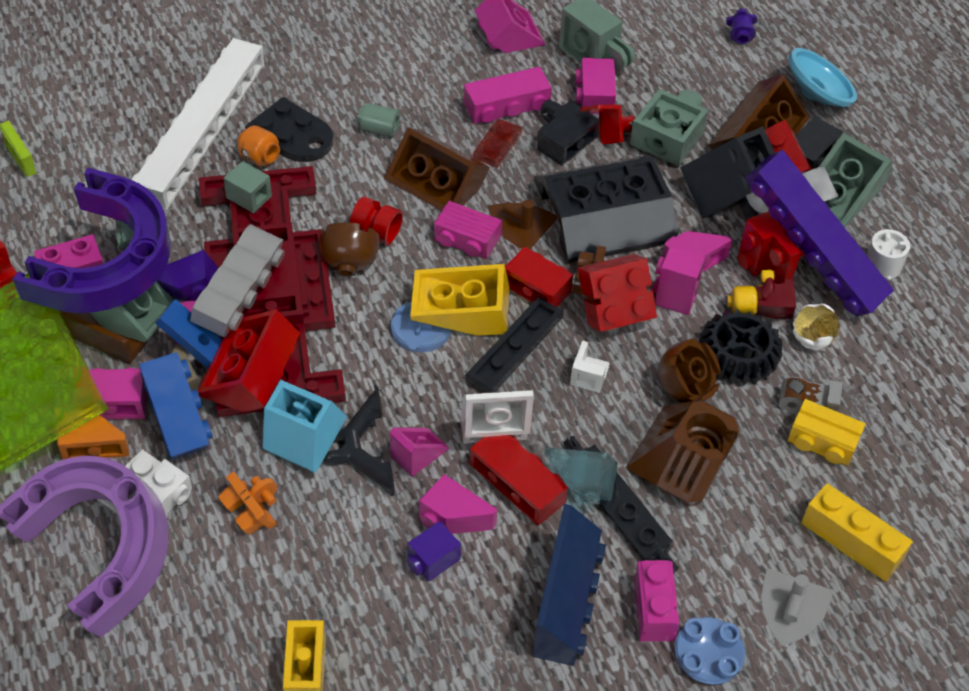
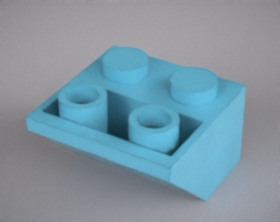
(300, 426)

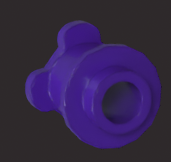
(742, 26)

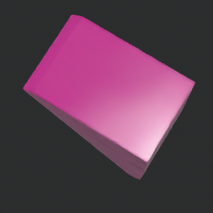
(415, 448)

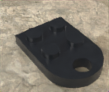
(295, 130)

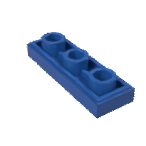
(192, 337)

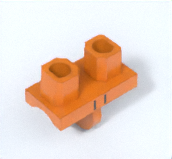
(240, 492)

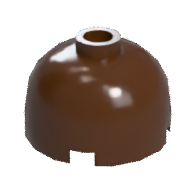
(348, 247)
(689, 371)

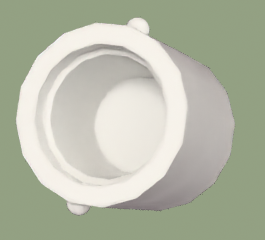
(889, 252)

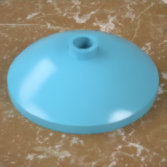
(821, 79)

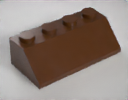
(764, 106)

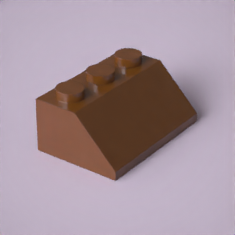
(435, 170)

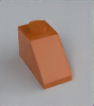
(94, 438)

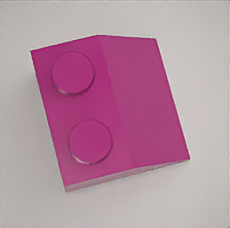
(508, 26)

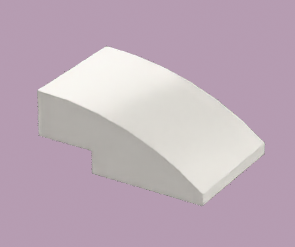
(496, 415)

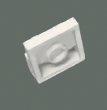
(163, 477)

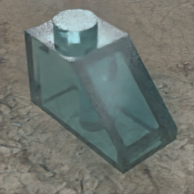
(585, 472)

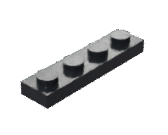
(514, 346)

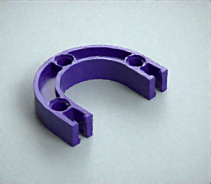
(120, 278)

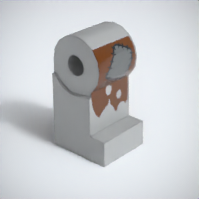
(796, 390)

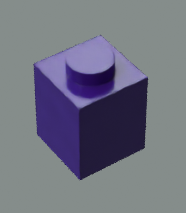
(433, 551)

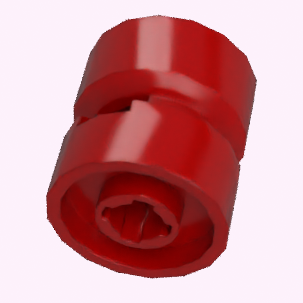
(384, 220)

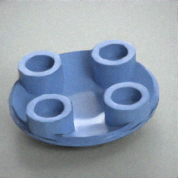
(710, 650)

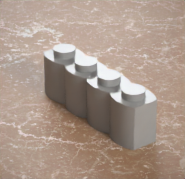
(237, 280)

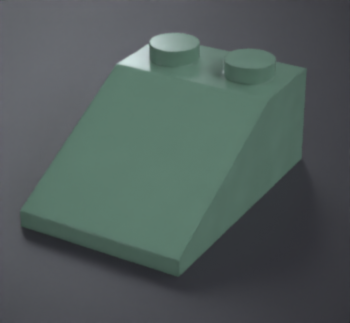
(856, 176)

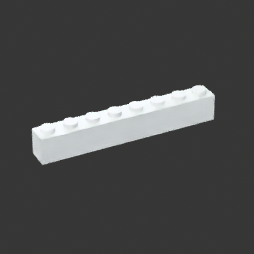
(200, 120)

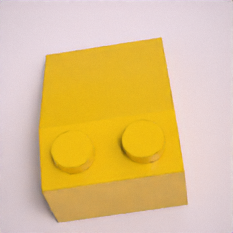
(462, 298)

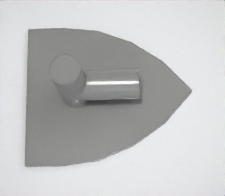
(793, 605)

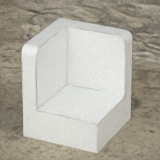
(588, 371)

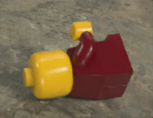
(770, 299)

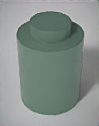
(379, 119)

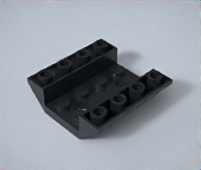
(612, 210)

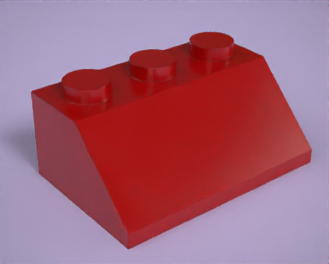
(250, 362)

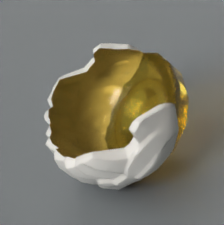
(816, 326)

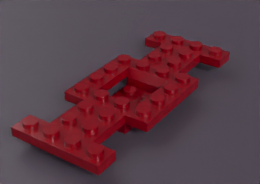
(296, 287)

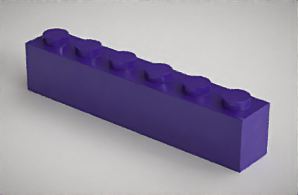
(819, 234)

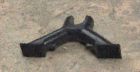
(352, 451)

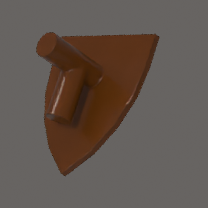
(522, 222)

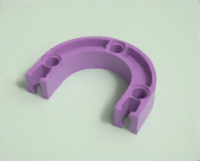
(142, 538)

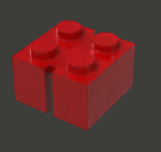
(620, 290)

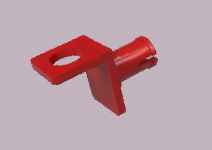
(611, 122)

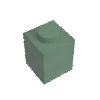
(247, 187)

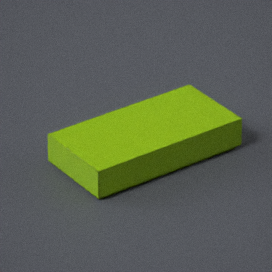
(17, 149)

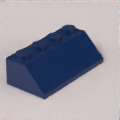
(568, 588)

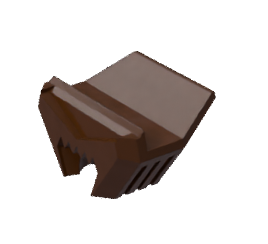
(685, 449)

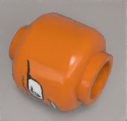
(258, 146)

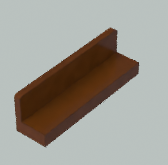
(90, 332)

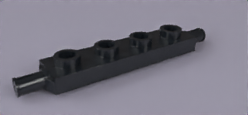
(632, 517)

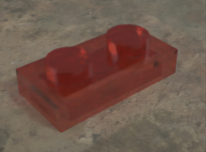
(497, 143)

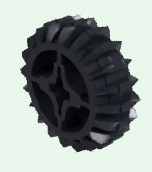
(741, 354)

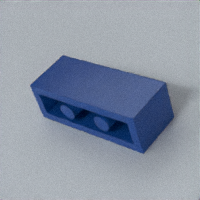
(175, 405)

